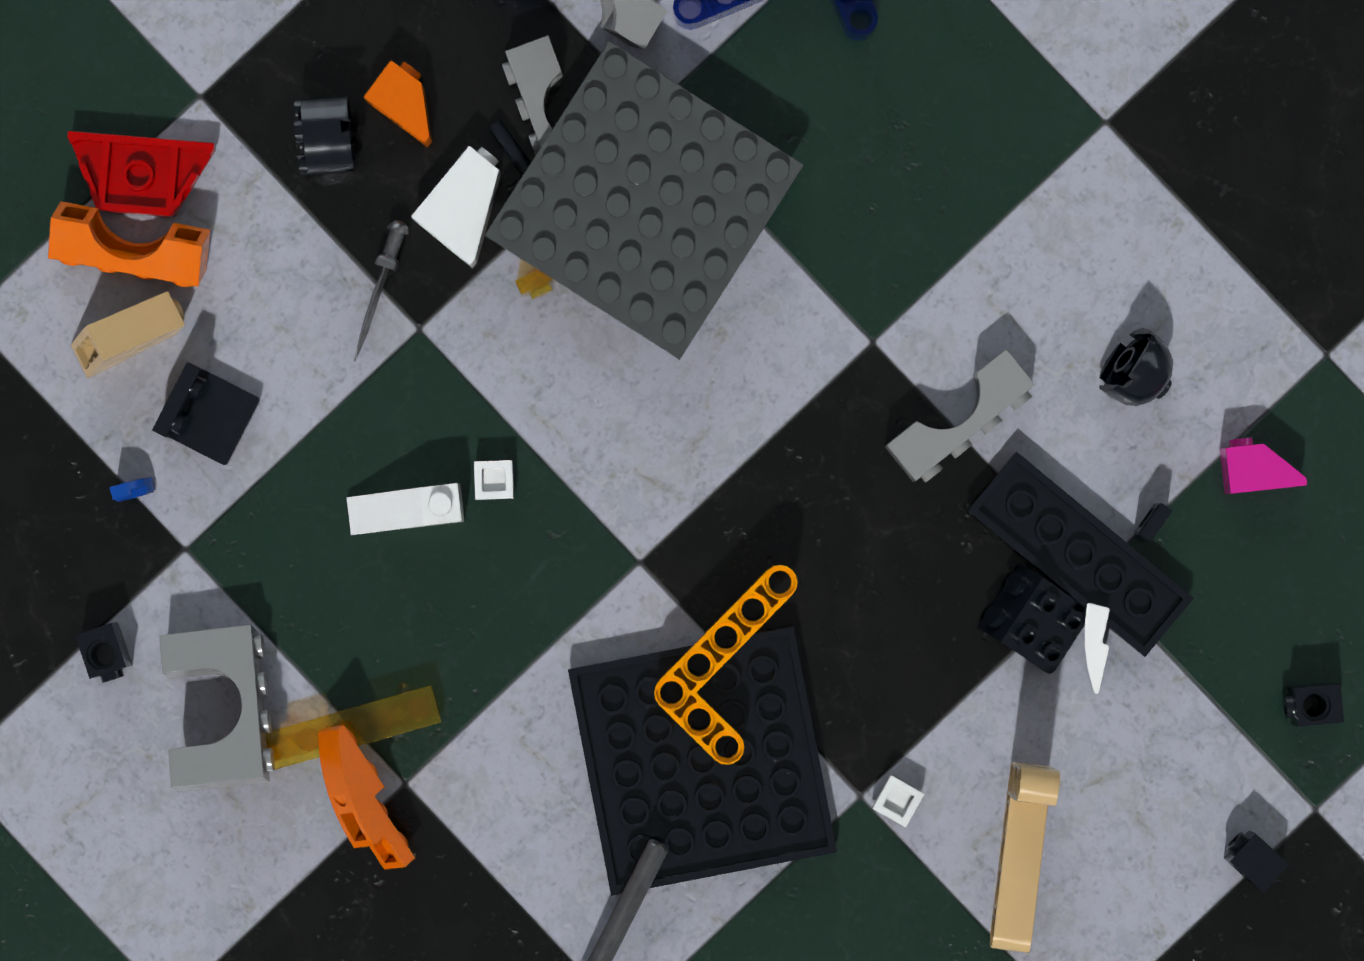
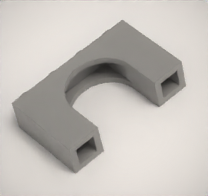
(242, 754)

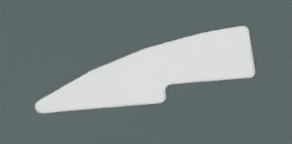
(1095, 649)

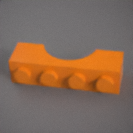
(83, 238)

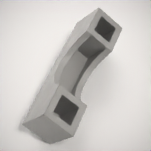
(632, 20)
(535, 72)
(998, 386)

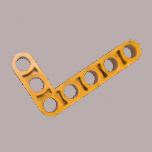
(718, 657)

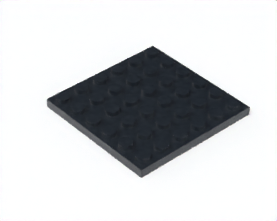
(665, 787)

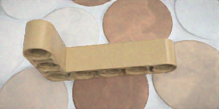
(1027, 801)

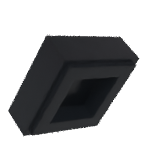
(1152, 522)

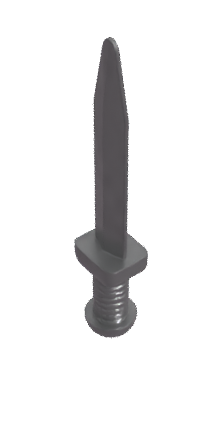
(387, 260)

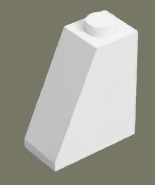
(462, 204)

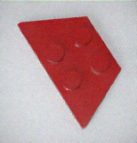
(139, 172)

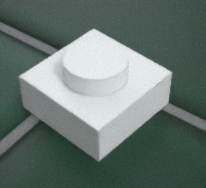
(494, 479)
(898, 800)

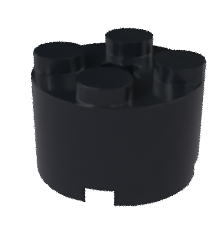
(324, 135)

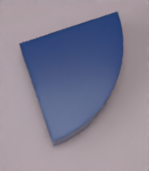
(132, 489)

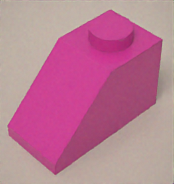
(1256, 468)

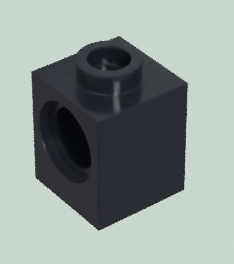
(92, 639)
(1330, 704)
(1255, 860)

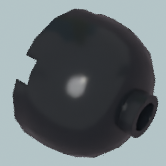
(1139, 370)

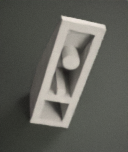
(405, 509)

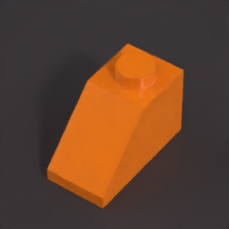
(402, 100)

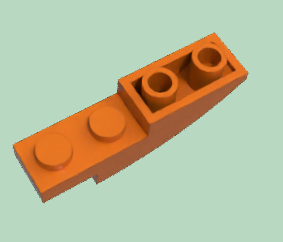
(352, 791)

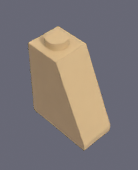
(127, 333)

